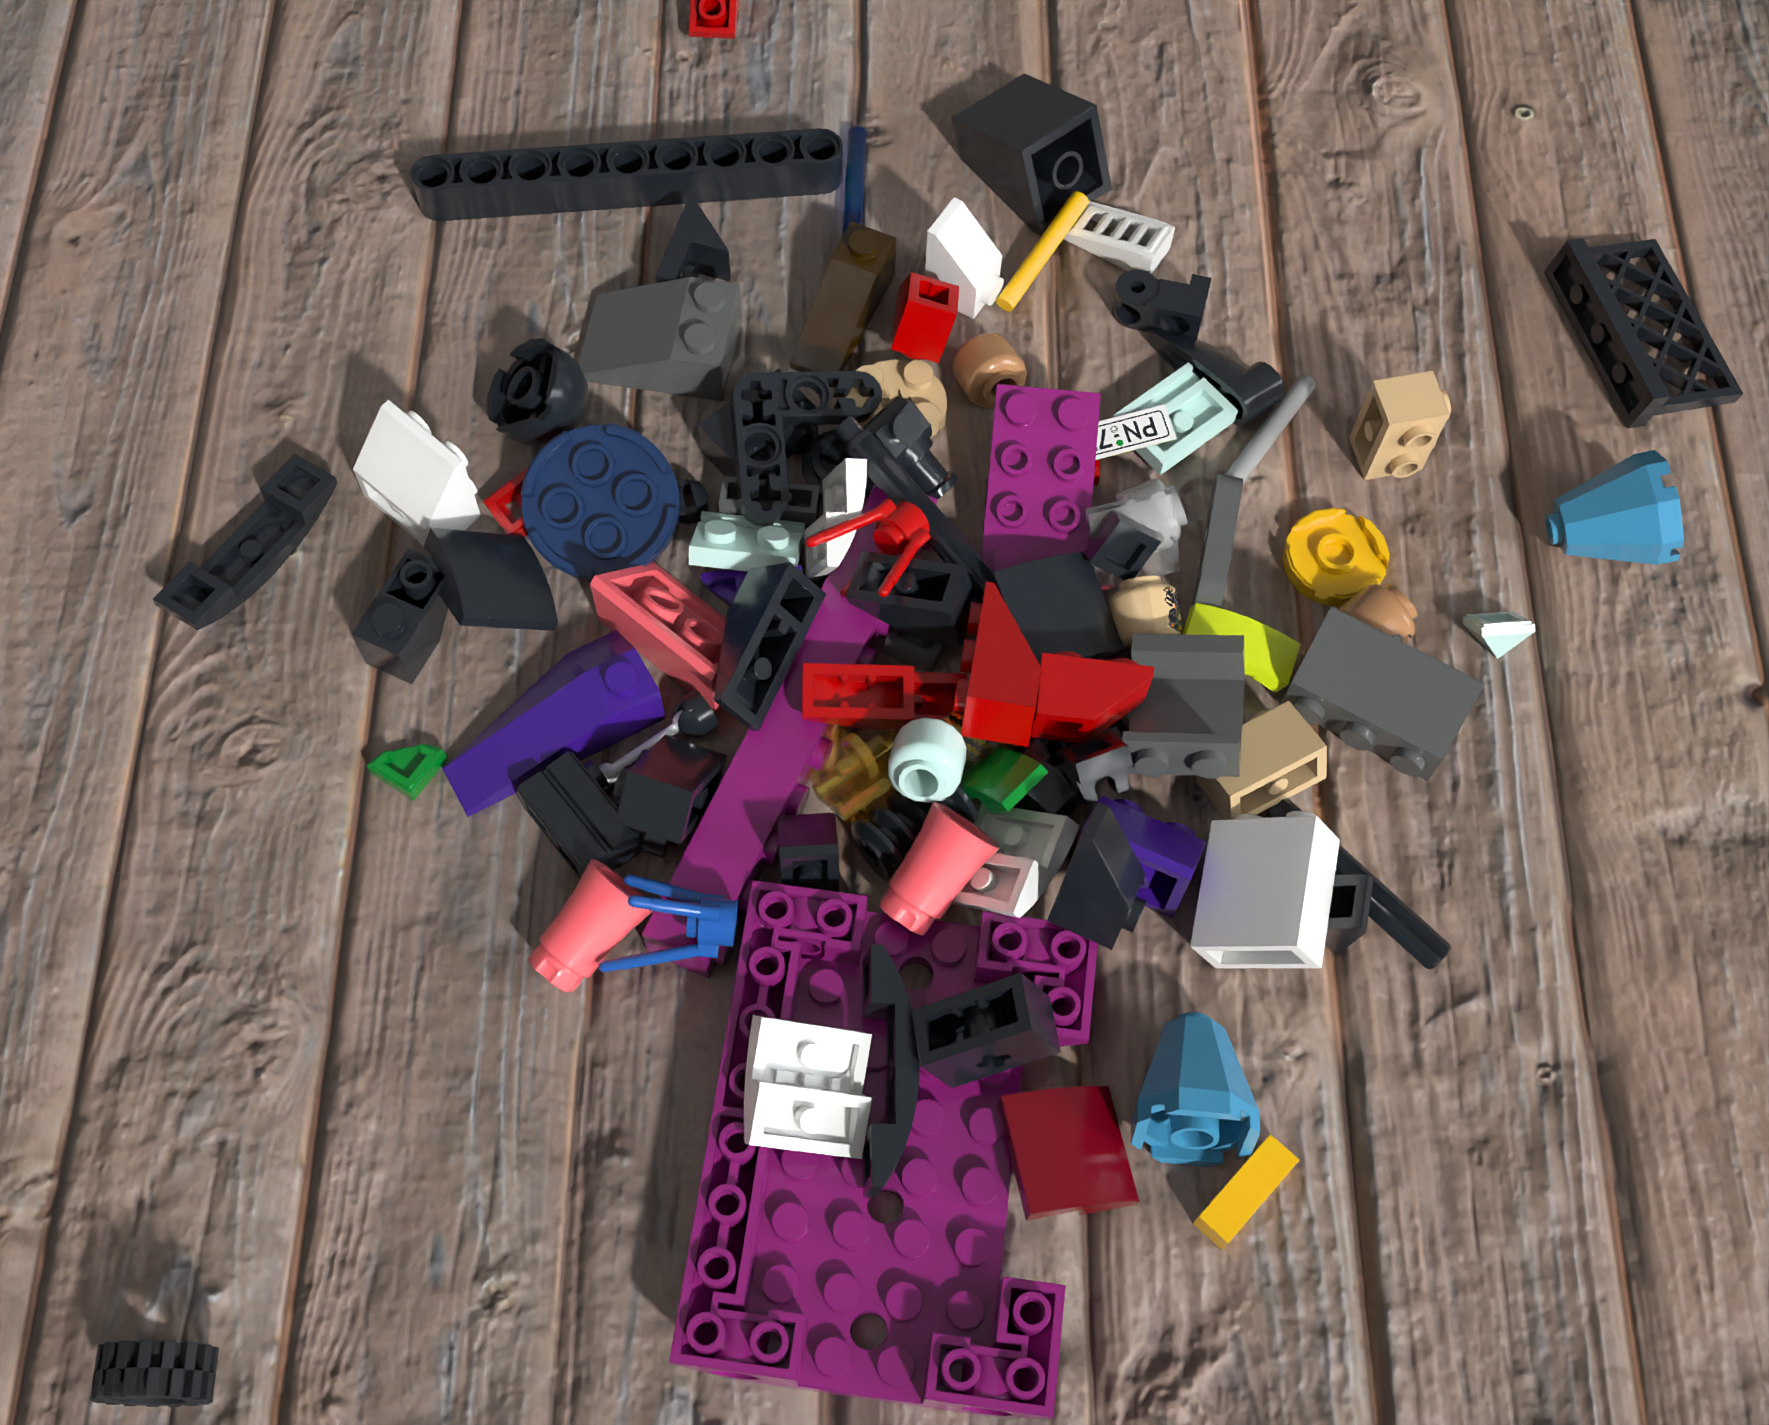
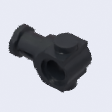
(907, 438)

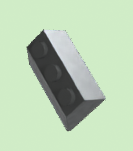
(1382, 694)

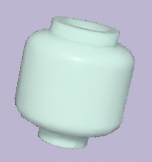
(927, 760)

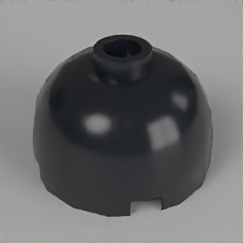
(538, 394)

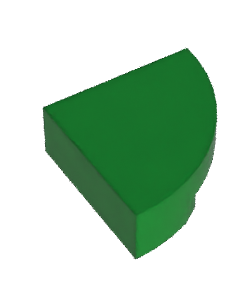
(408, 768)

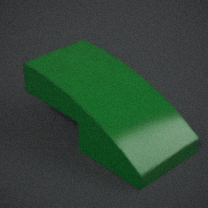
(1002, 779)

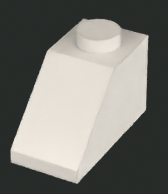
(964, 256)

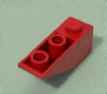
(1003, 678)

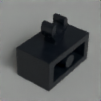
(668, 791)

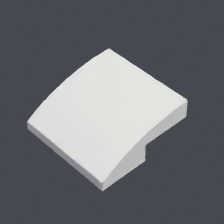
(841, 501)
(1024, 866)
(806, 1087)

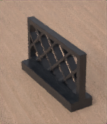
(1615, 338)

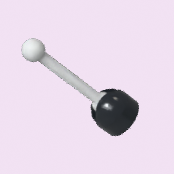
(690, 717)

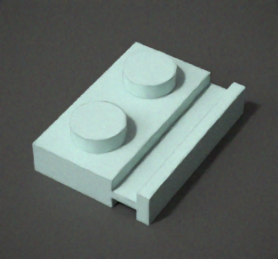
(1195, 413)
(737, 544)

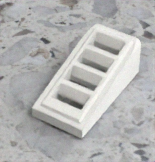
(1128, 255)

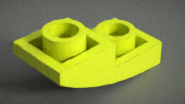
(1268, 652)

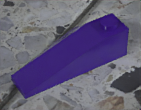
(577, 706)

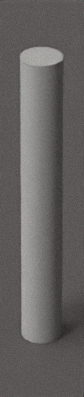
(1272, 427)

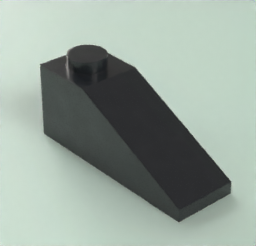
(763, 639)

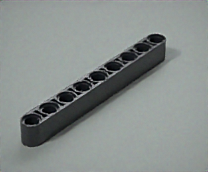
(628, 174)

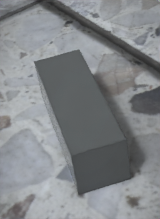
(802, 504)

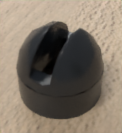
(692, 514)

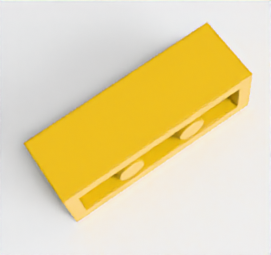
(1246, 1192)

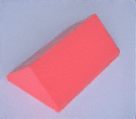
(663, 624)

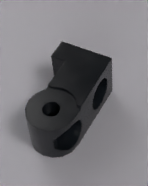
(1161, 304)

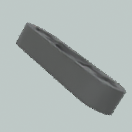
(1218, 541)

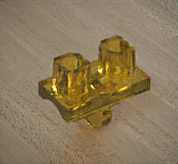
(857, 777)

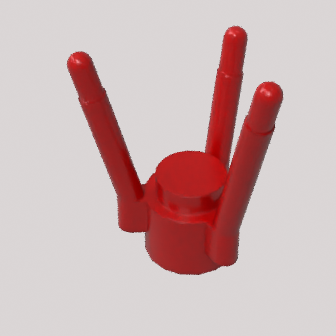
(898, 531)

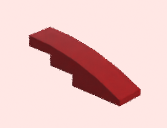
(875, 695)

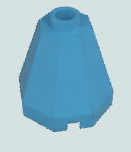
(1621, 514)
(1195, 1097)

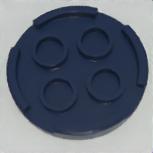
(600, 501)

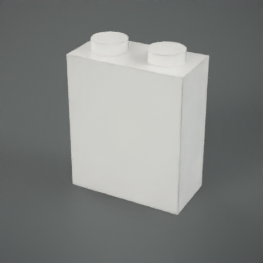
(1266, 892)

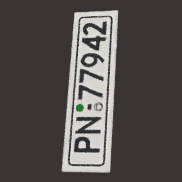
(1134, 431)

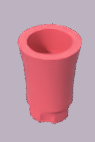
(936, 868)
(587, 927)

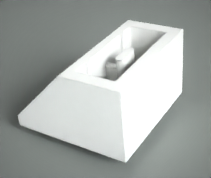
(415, 475)

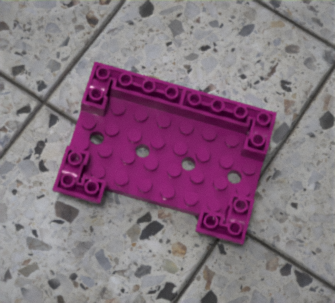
(786, 1237)

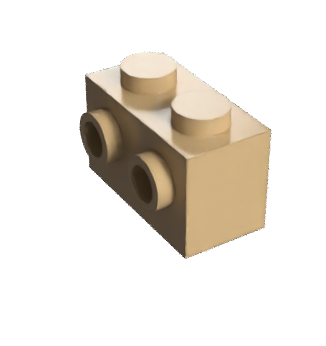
(1399, 425)
(1276, 762)

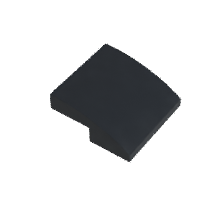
(492, 580)
(1059, 606)

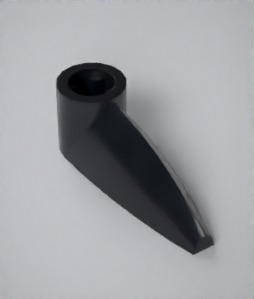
(1246, 387)

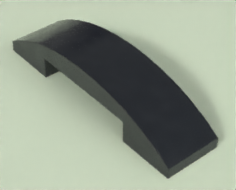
(254, 551)
(887, 999)

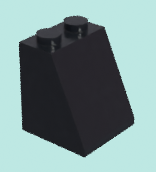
(1034, 148)

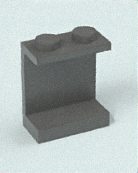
(1191, 707)

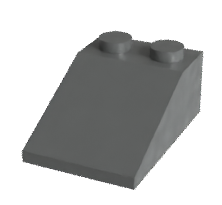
(665, 337)

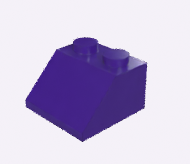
(1164, 851)

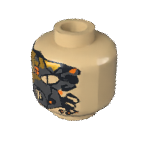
(1145, 607)

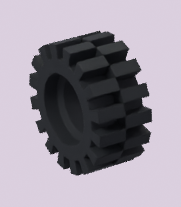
(154, 1373)

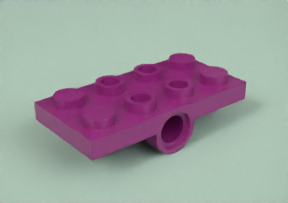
(1039, 474)

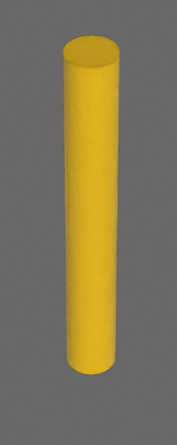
(1042, 251)

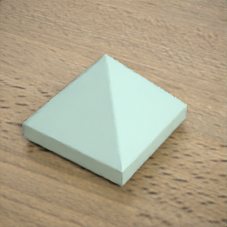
(1499, 630)

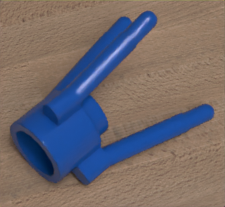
(708, 919)

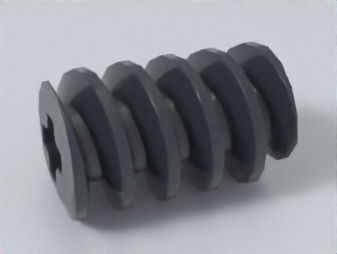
(895, 828)

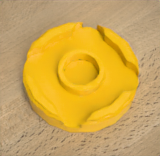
(1334, 556)

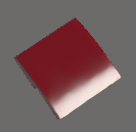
(1067, 1151)

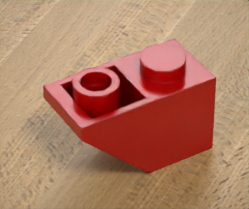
(924, 317)
(1086, 695)

